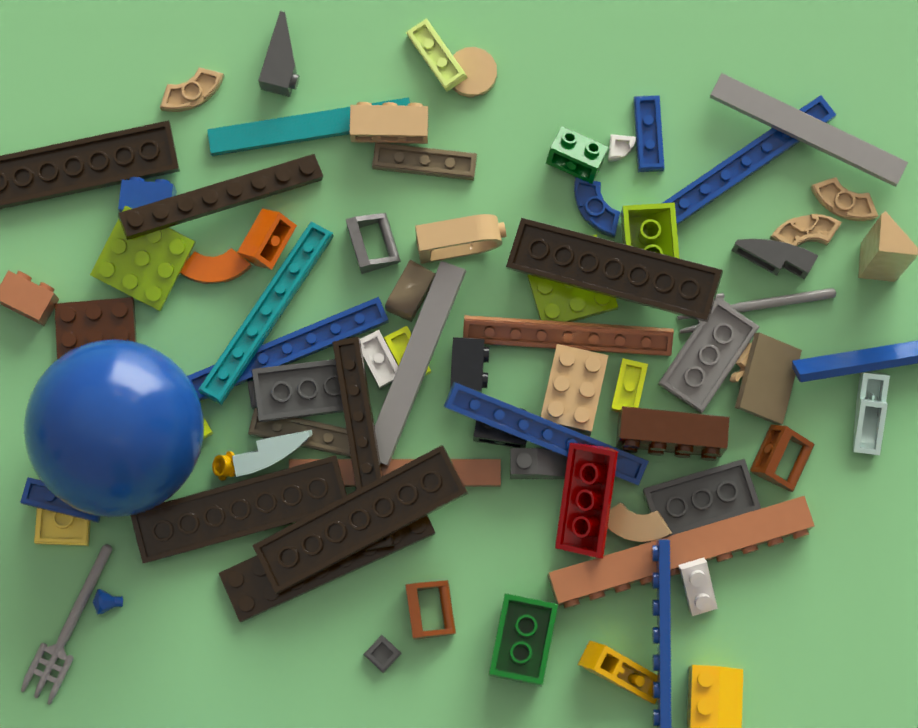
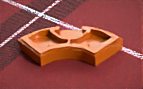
(215, 269)

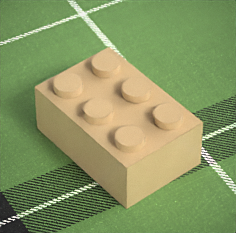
(574, 388)

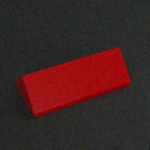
(586, 499)

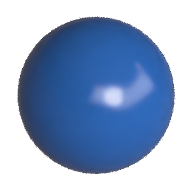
(113, 428)

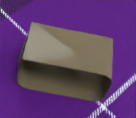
(410, 291)

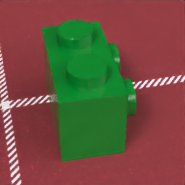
(576, 155)

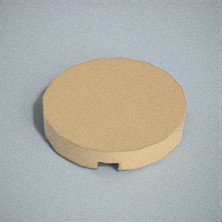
(480, 70)

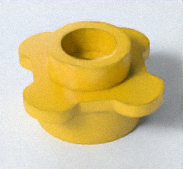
(224, 466)

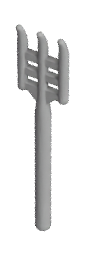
(771, 302)
(57, 650)

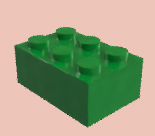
(523, 639)

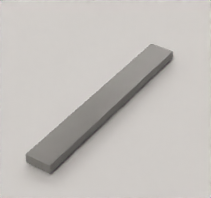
(808, 130)
(417, 358)

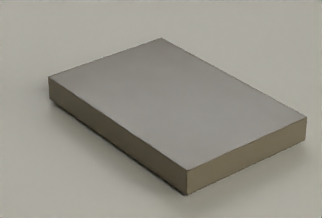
(768, 379)

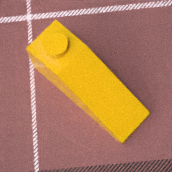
(619, 670)

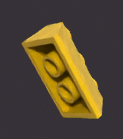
(714, 697)

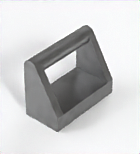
(365, 264)

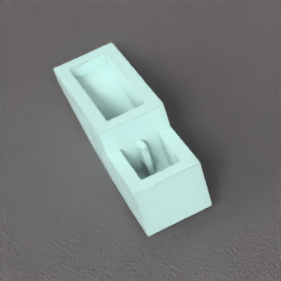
(870, 412)
(269, 452)

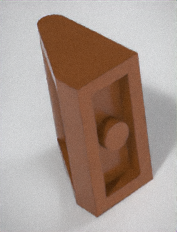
(772, 452)
(414, 609)

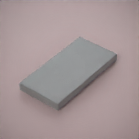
(708, 356)

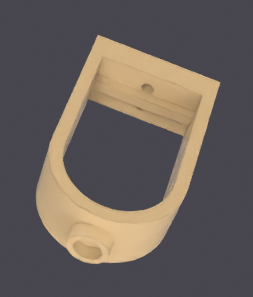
(459, 237)

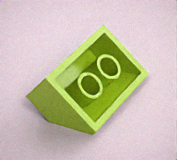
(651, 227)

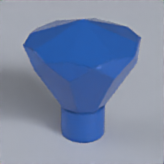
(104, 601)

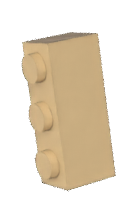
(389, 123)

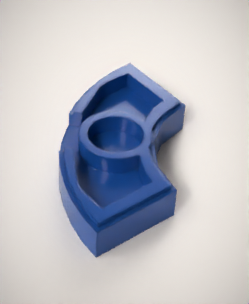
(594, 208)

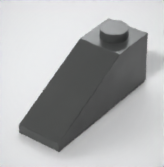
(279, 67)
(537, 464)

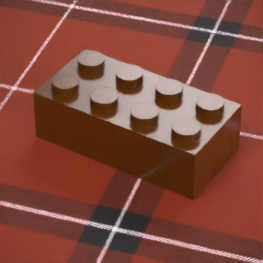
(672, 432)

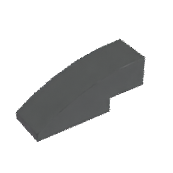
(776, 255)

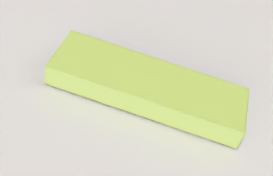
(436, 55)

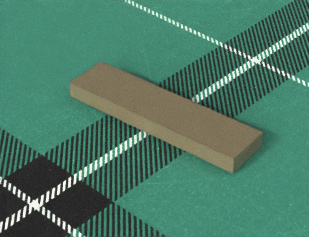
(424, 161)
(324, 437)

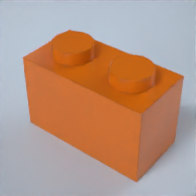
(267, 238)

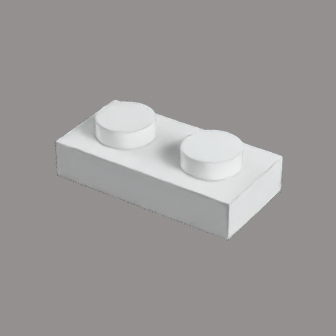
(379, 358)
(698, 586)

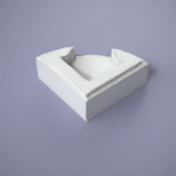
(620, 146)

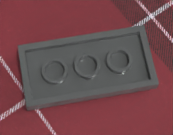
(297, 390)
(704, 497)

